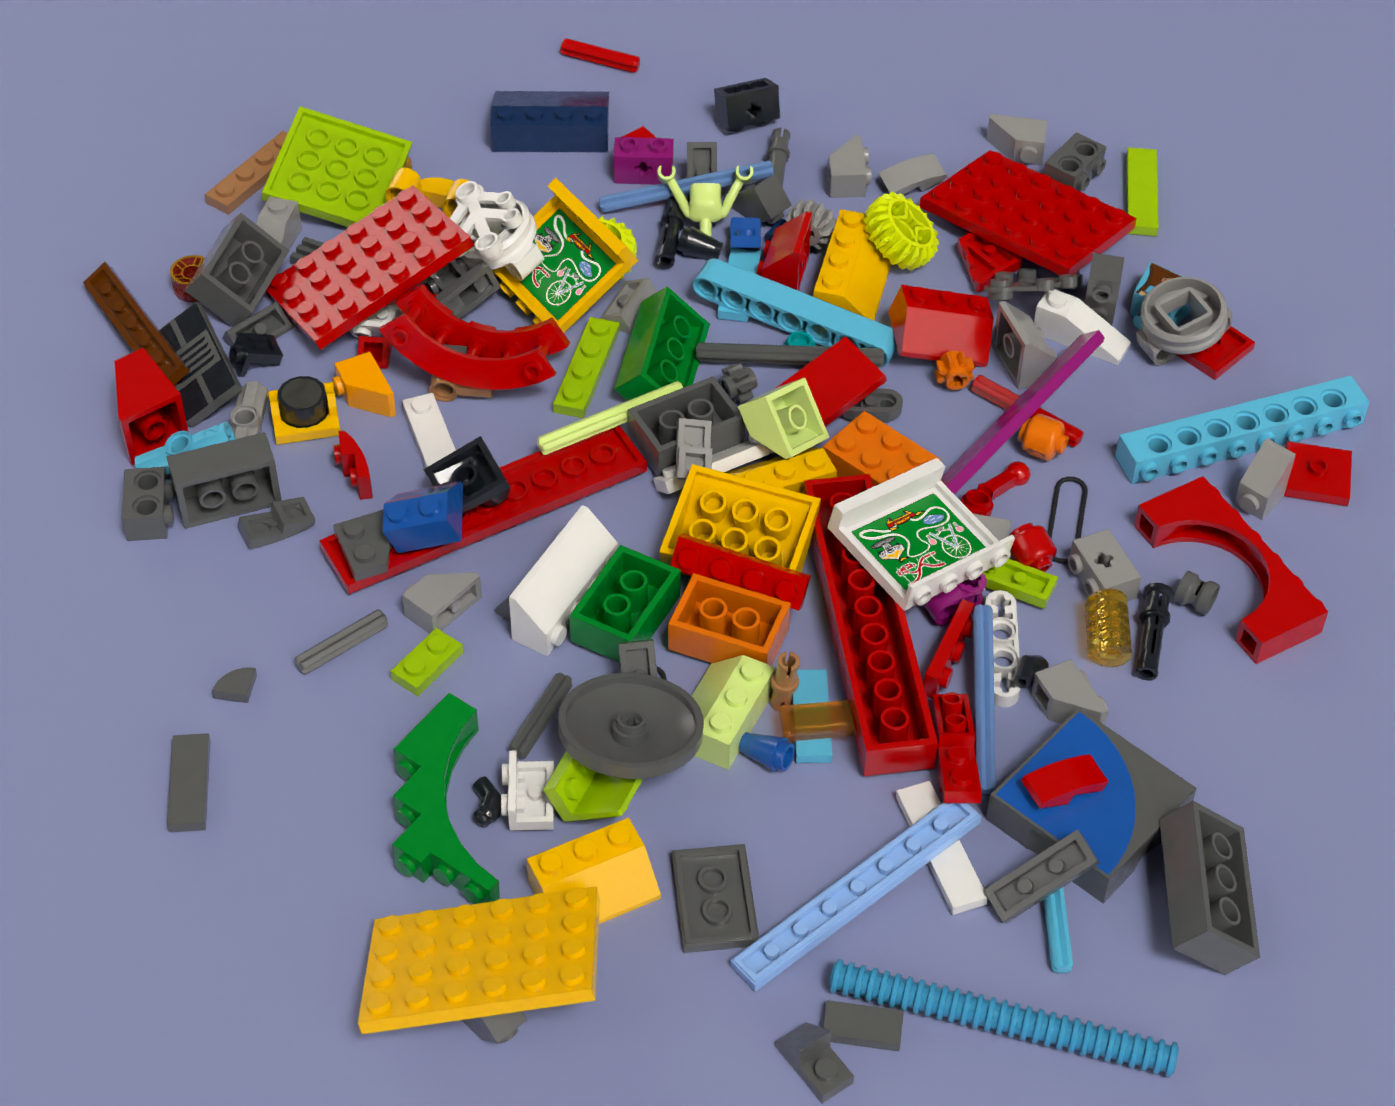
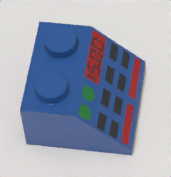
(424, 517)

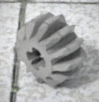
(822, 221)

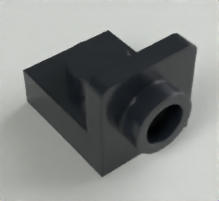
(254, 349)

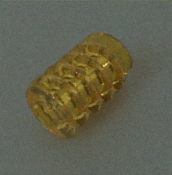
(1108, 628)

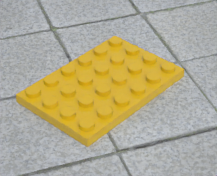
(481, 960)

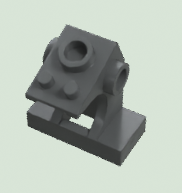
(455, 278)

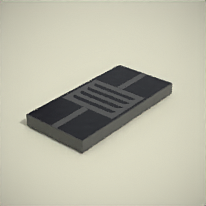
(210, 376)

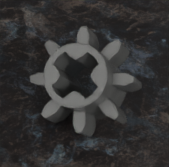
(738, 382)

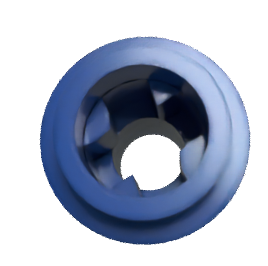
(768, 750)

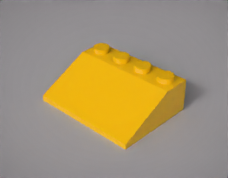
(743, 517)

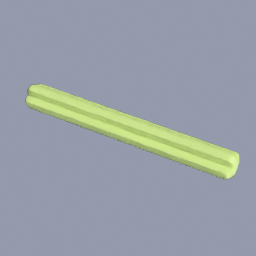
(598, 422)

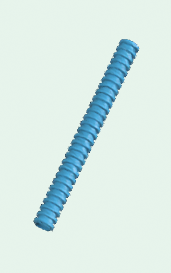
(1004, 1017)

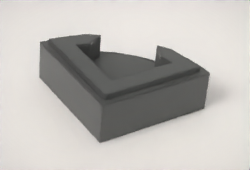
(236, 685)

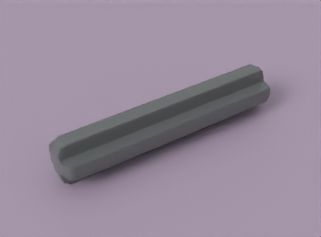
(341, 641)
(541, 715)

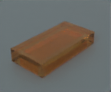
(817, 720)

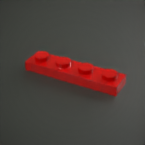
(741, 570)

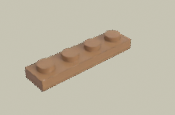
(246, 178)

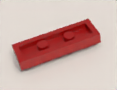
(950, 649)

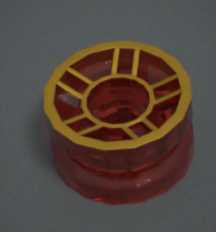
(182, 273)

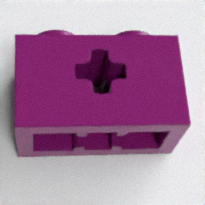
(639, 158)

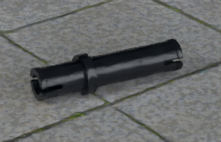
(671, 224)

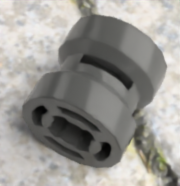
(1196, 592)

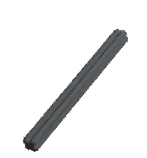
(771, 353)

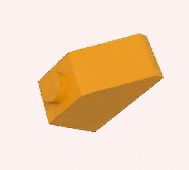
(364, 385)

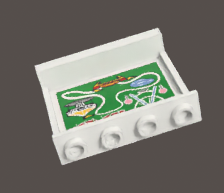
(916, 536)

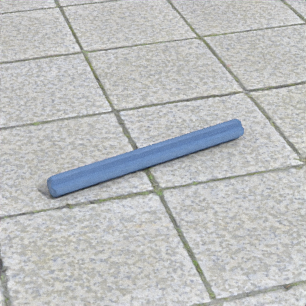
(662, 191)
(984, 696)

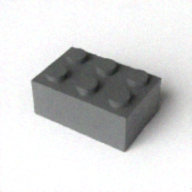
(237, 270)
(654, 423)
(224, 480)

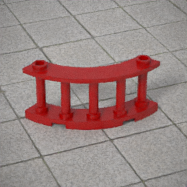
(493, 356)

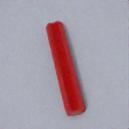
(600, 55)

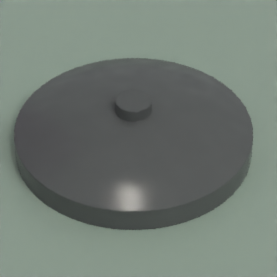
(630, 725)

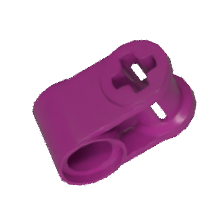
(944, 605)

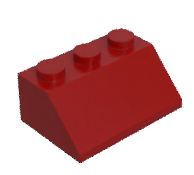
(940, 321)

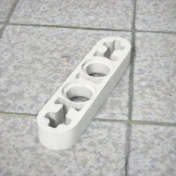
(1005, 647)

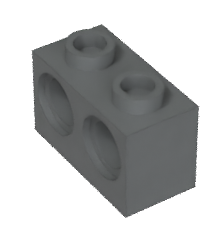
(1076, 162)
(1104, 285)
(146, 503)

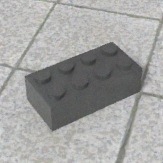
(1209, 888)

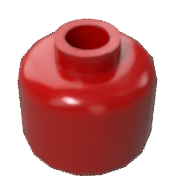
(1033, 547)

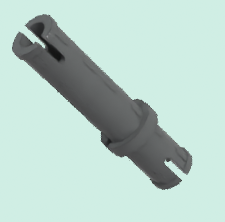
(779, 152)

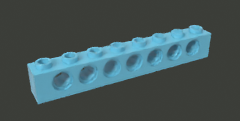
(1241, 429)

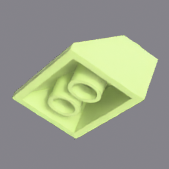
(731, 703)

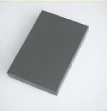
(714, 898)

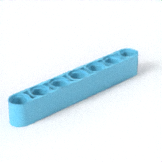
(789, 308)

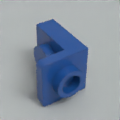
(745, 232)

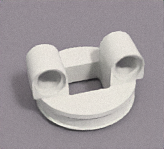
(519, 252)

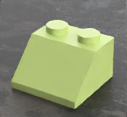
(785, 419)

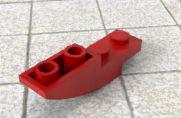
(955, 751)

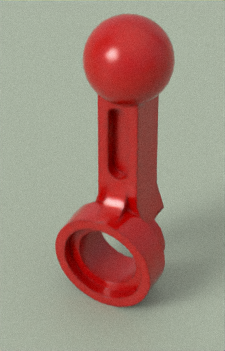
(980, 499)

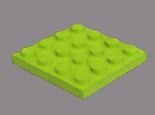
(335, 167)

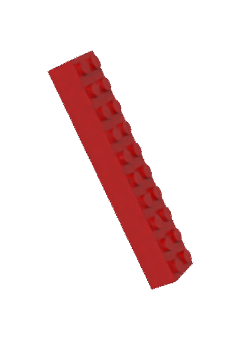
(871, 648)

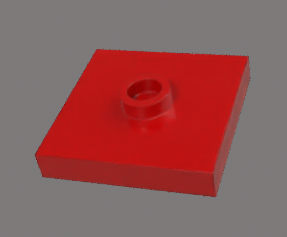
(1319, 474)

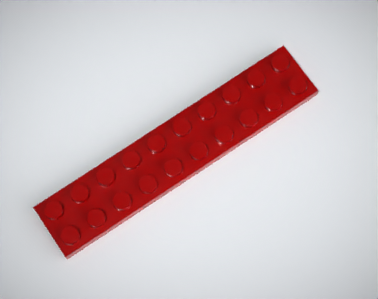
(537, 486)

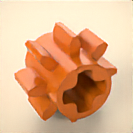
(954, 370)

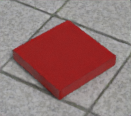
(1221, 355)

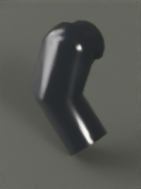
(1027, 668)
(490, 804)

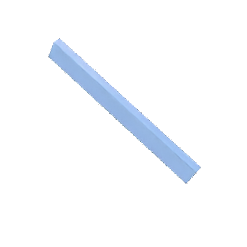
(853, 893)

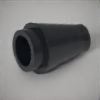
(698, 244)

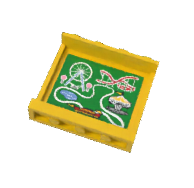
(578, 262)

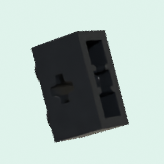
(747, 104)

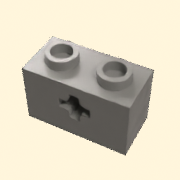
(1103, 565)

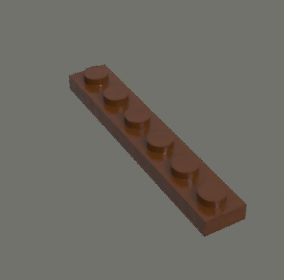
(133, 321)

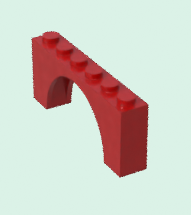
(1203, 516)

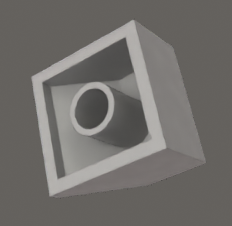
(1020, 346)

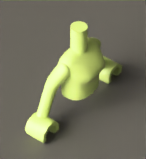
(705, 199)

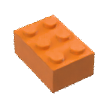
(874, 449)
(727, 621)

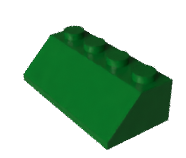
(661, 345)

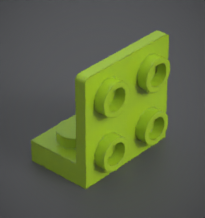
(587, 794)

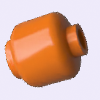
(1043, 437)

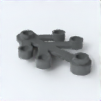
(1003, 286)

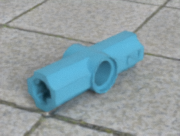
(182, 442)

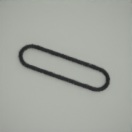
(1054, 507)

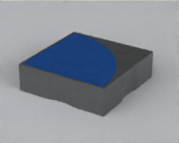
(1116, 822)

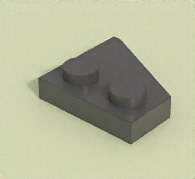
(364, 545)

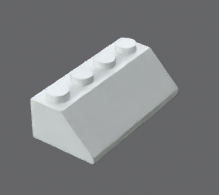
(559, 581)

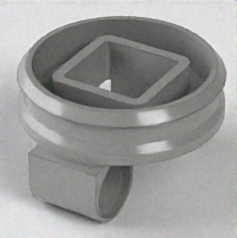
(1163, 338)

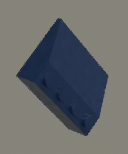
(550, 121)

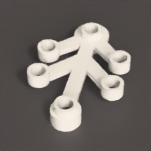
(469, 198)

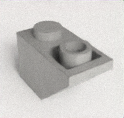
(848, 170)
(1064, 690)

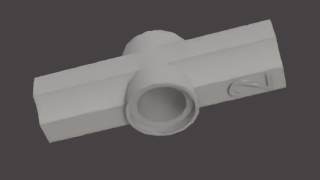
(250, 409)

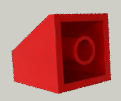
(146, 403)

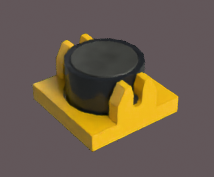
(304, 410)

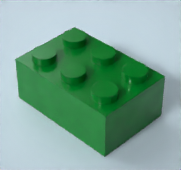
(624, 602)

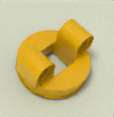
(437, 190)

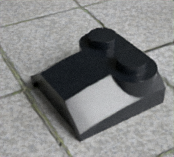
(476, 470)

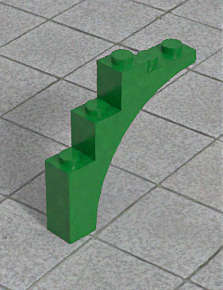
(429, 842)

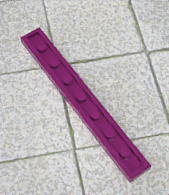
(1021, 410)

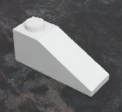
(1067, 317)

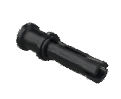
(1154, 620)

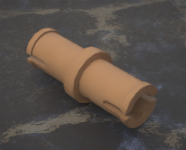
(784, 680)

